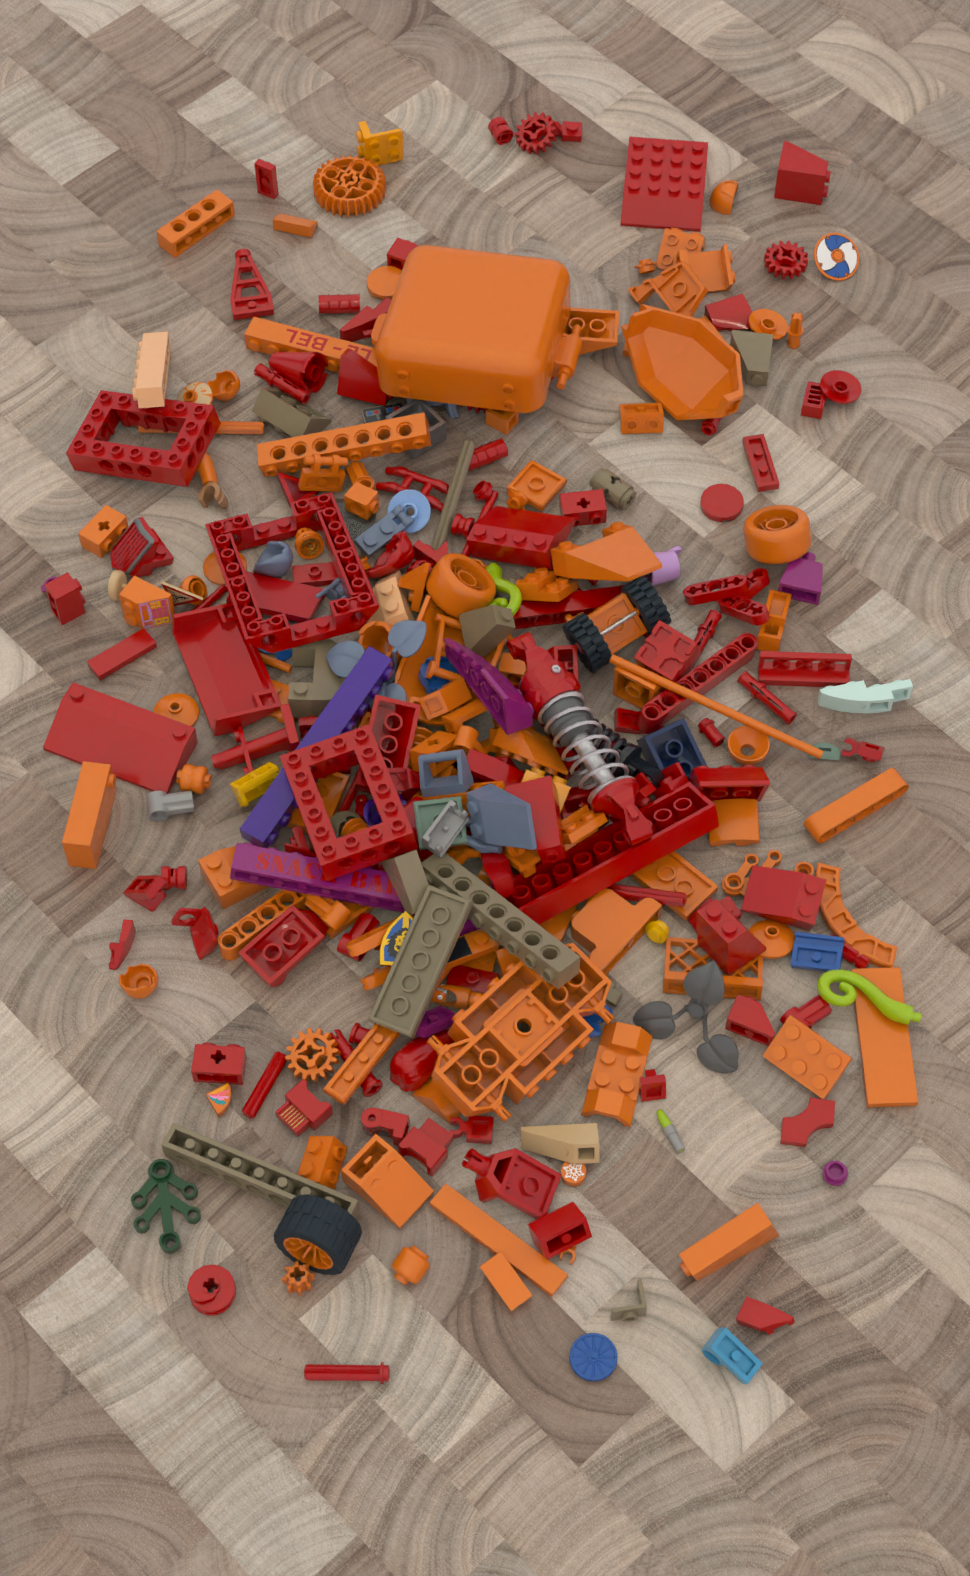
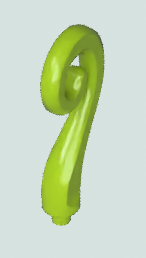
(504, 587)
(890, 1008)

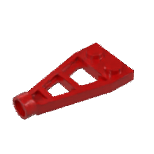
(253, 305)

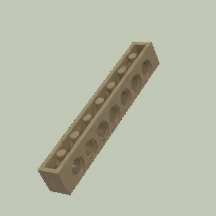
(505, 922)
(246, 1170)

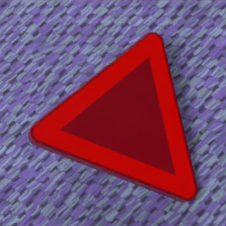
(291, 490)

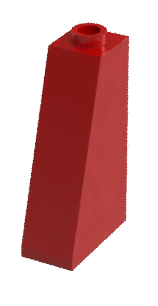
(546, 816)

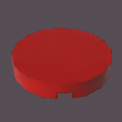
(721, 502)

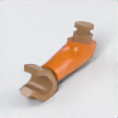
(210, 483)

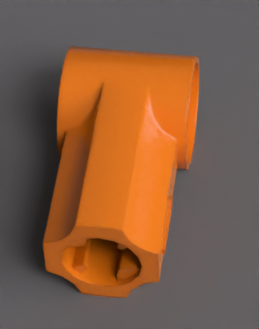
(357, 473)
(466, 739)
(331, 912)

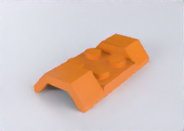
(616, 1072)

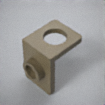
(631, 1313)

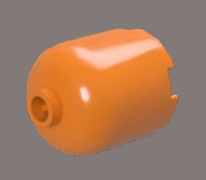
(376, 636)

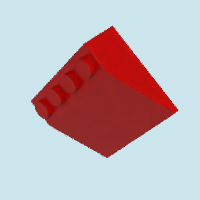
(518, 536)

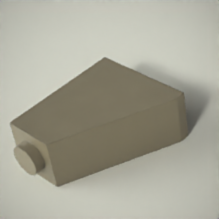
(754, 355)
(486, 628)
(407, 879)

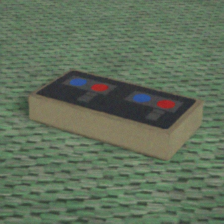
(379, 412)

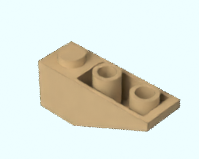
(563, 1142)

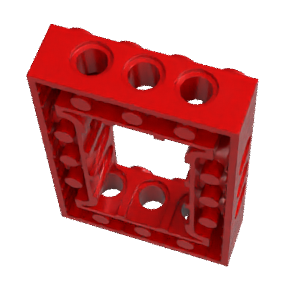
(94, 453)
(364, 846)

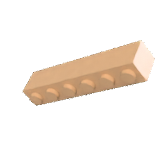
(152, 370)

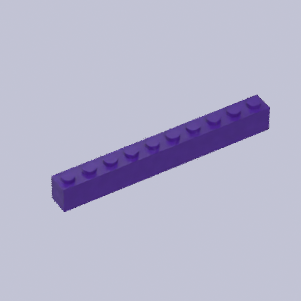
(338, 717)

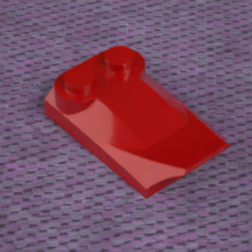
(284, 944)

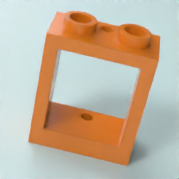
(453, 720)

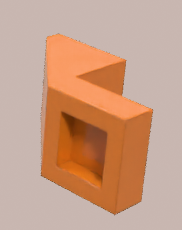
(445, 699)

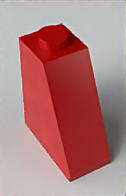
(360, 379)

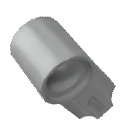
(162, 805)

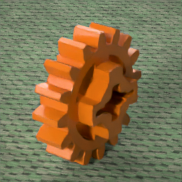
(309, 1044)

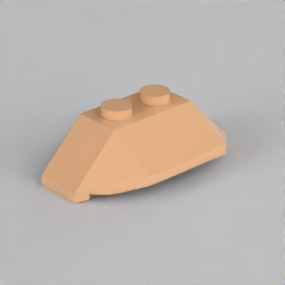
(391, 600)

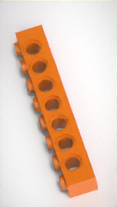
(350, 437)

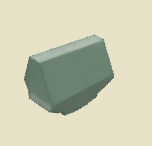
(830, 751)

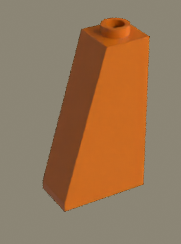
(728, 1243)

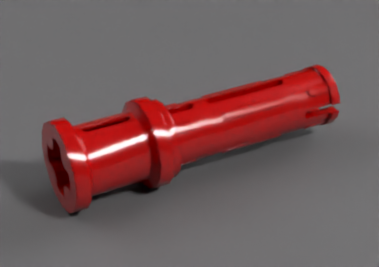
(370, 1084)

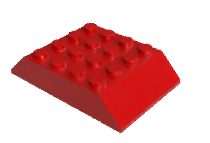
(664, 184)

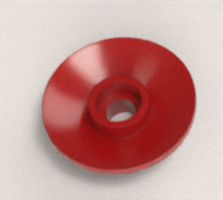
(840, 386)

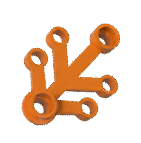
(739, 877)

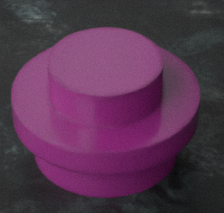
(835, 1173)

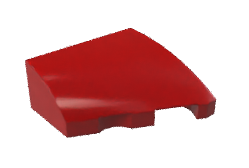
(729, 313)

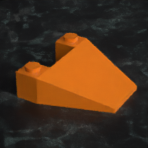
(615, 557)

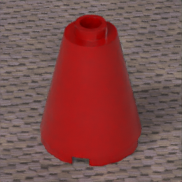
(301, 368)

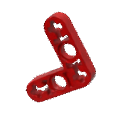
(756, 580)

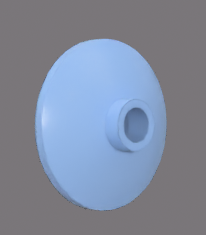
(412, 500)

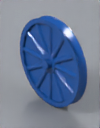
(593, 1357)

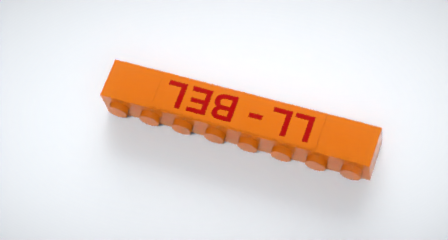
(271, 337)

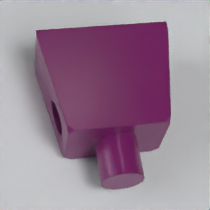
(803, 579)

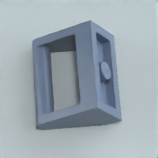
(444, 785)

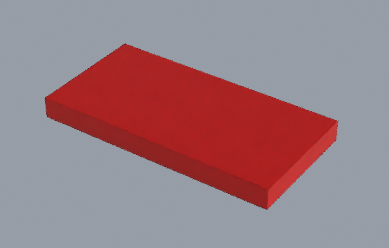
(284, 596)

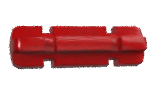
(853, 956)

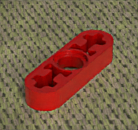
(703, 592)

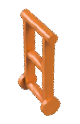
(433, 666)

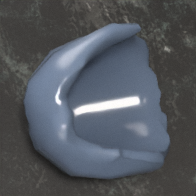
(274, 560)

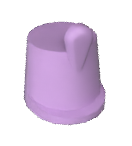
(670, 567)

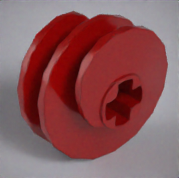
(202, 1281)

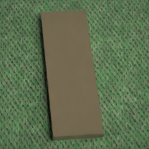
(420, 961)

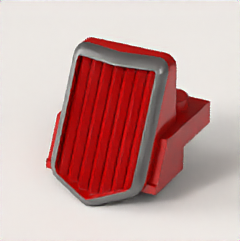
(139, 550)

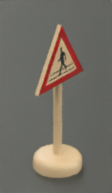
(179, 596)

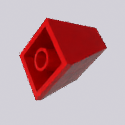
(801, 176)
(726, 937)

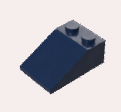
(672, 745)

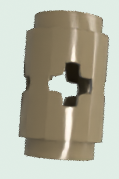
(621, 494)

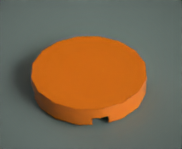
(383, 282)

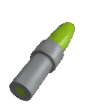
(670, 1131)

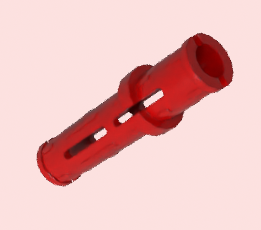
(275, 380)
(711, 620)
(785, 714)

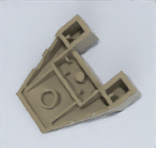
(312, 698)

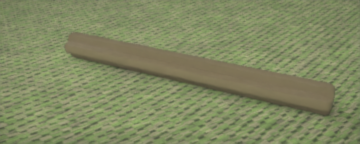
(453, 494)

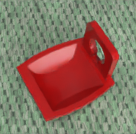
(202, 928)

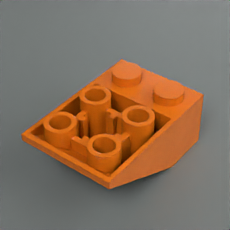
(531, 749)
(386, 1181)

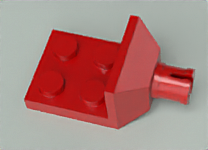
(514, 1179)

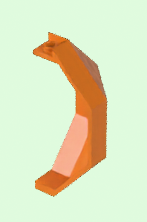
(683, 364)

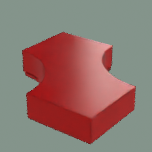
(799, 1128)

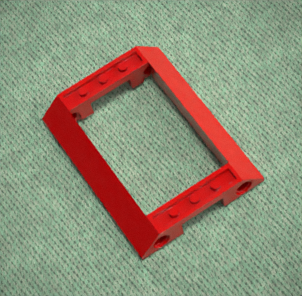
(276, 634)

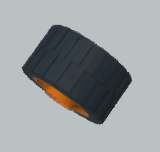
(318, 1234)

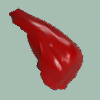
(398, 555)
(415, 1062)

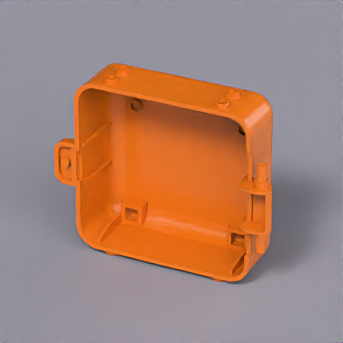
(477, 330)

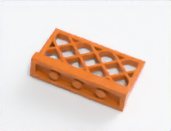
(734, 984)

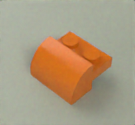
(581, 825)

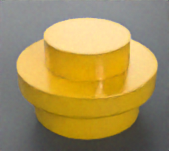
(657, 931)

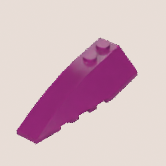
(491, 688)

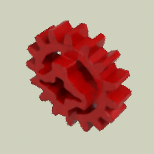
(536, 132)
(786, 259)

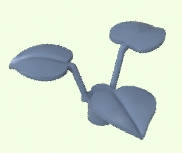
(405, 636)

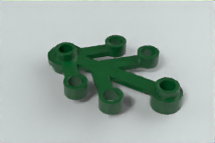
(164, 1201)

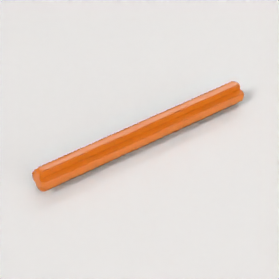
(225, 427)

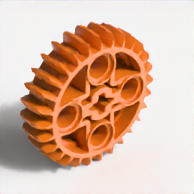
(349, 186)

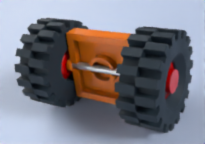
(616, 623)

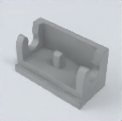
(445, 829)

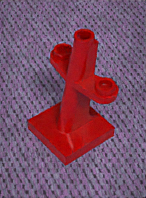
(281, 740)

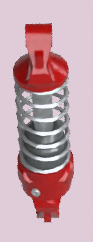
(561, 709)

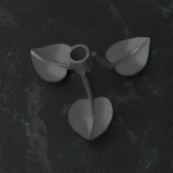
(705, 988)

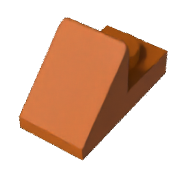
(415, 581)

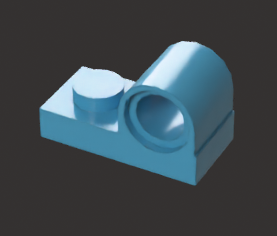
(728, 1351)

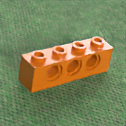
(195, 223)

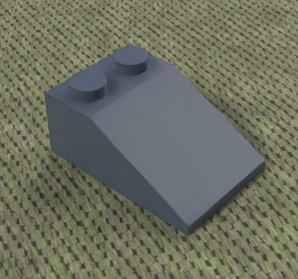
(500, 818)

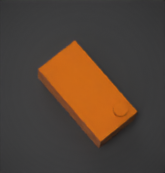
(89, 815)

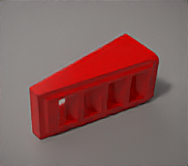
(813, 410)

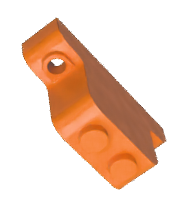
(611, 926)

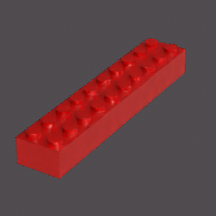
(608, 858)

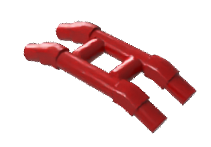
(410, 476)

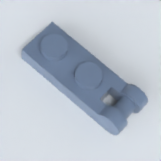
(382, 531)

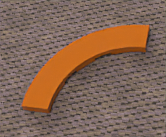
(843, 925)

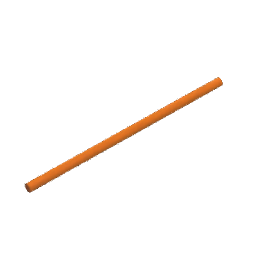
(713, 705)

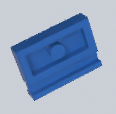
(817, 952)

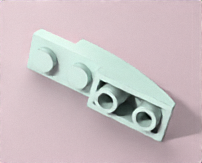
(856, 698)

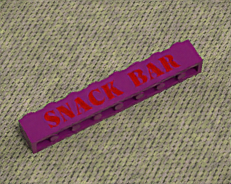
(304, 875)

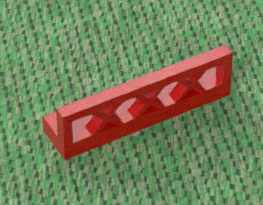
(803, 672)

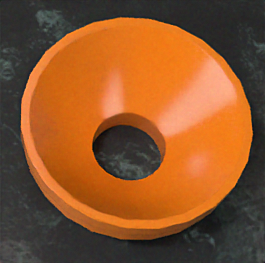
(748, 737)

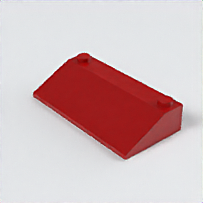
(224, 668)
(133, 740)

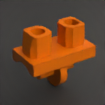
(522, 859)

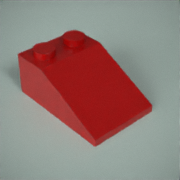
(783, 896)

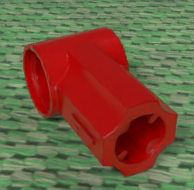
(364, 924)
(810, 1012)

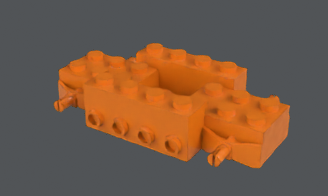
(498, 1058)

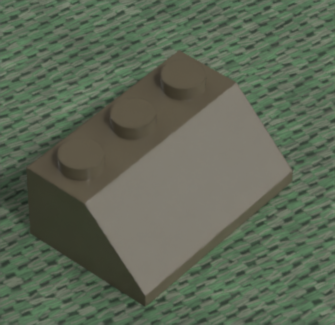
(288, 413)

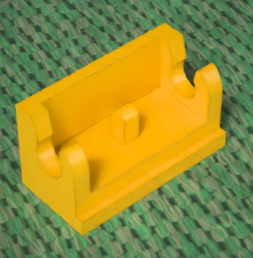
(254, 783)

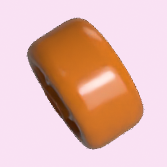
(777, 534)
(460, 584)

